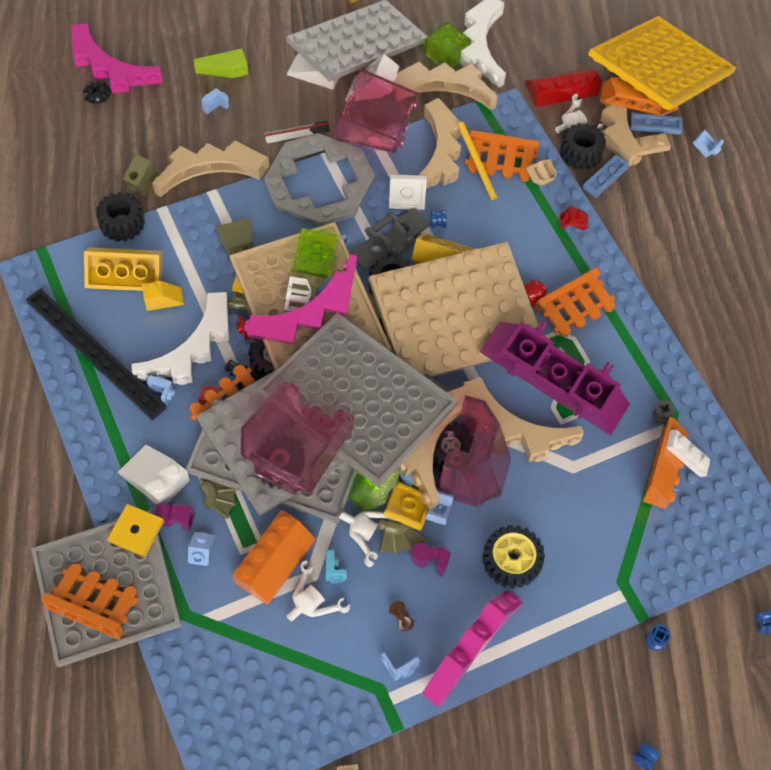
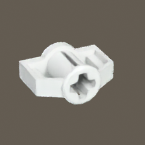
(297, 295)

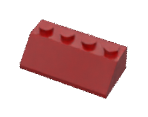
(563, 86)

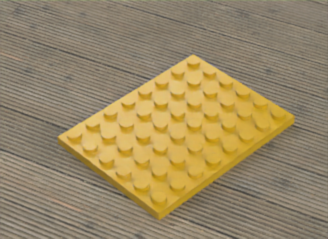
(662, 62)

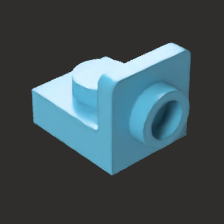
(332, 572)

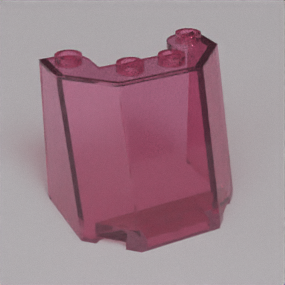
(376, 113)
(292, 440)
(482, 471)

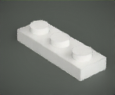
(688, 453)

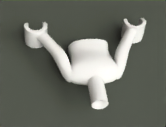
(572, 118)
(362, 529)
(310, 599)

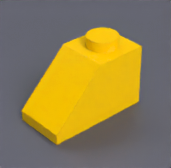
(161, 295)

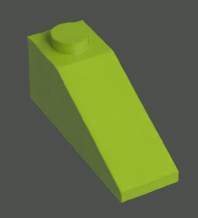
(226, 64)

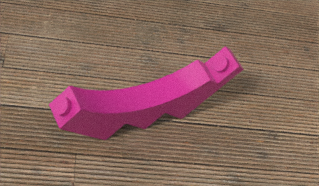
(332, 299)

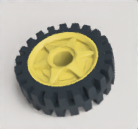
(508, 570)

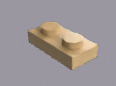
(654, 143)

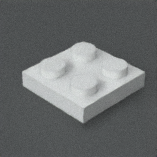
(407, 192)

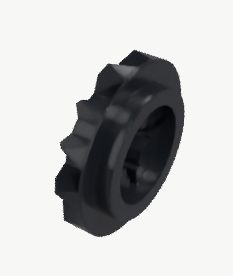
(96, 98)

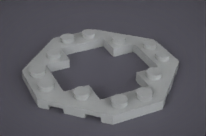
(303, 207)

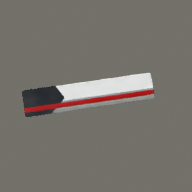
(296, 132)

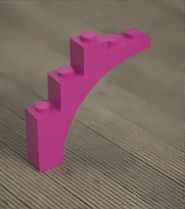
(104, 66)
(470, 646)

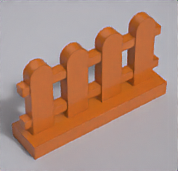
(503, 145)
(581, 295)
(228, 387)
(94, 617)

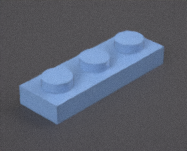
(656, 123)
(606, 176)

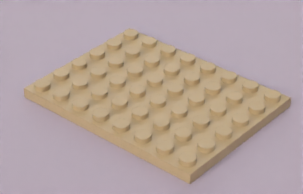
(265, 280)
(450, 306)

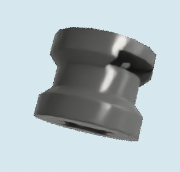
(663, 416)

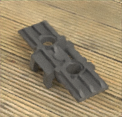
(393, 242)

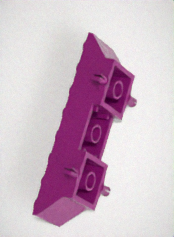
(577, 387)

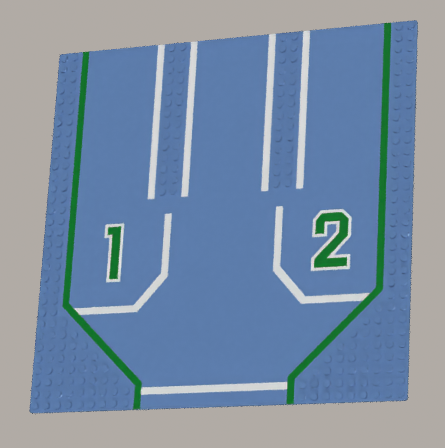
(302, 693)

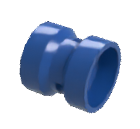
(654, 640)

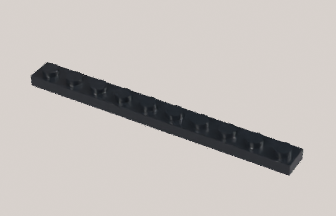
(96, 354)

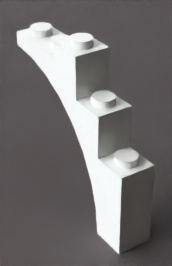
(478, 22)
(196, 349)

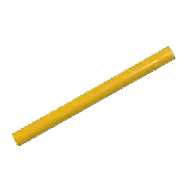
(477, 161)

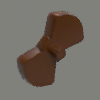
(405, 622)

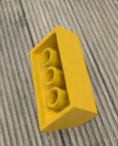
(432, 248)
(121, 268)

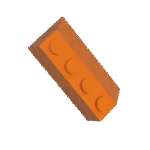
(625, 95)
(664, 470)
(273, 557)

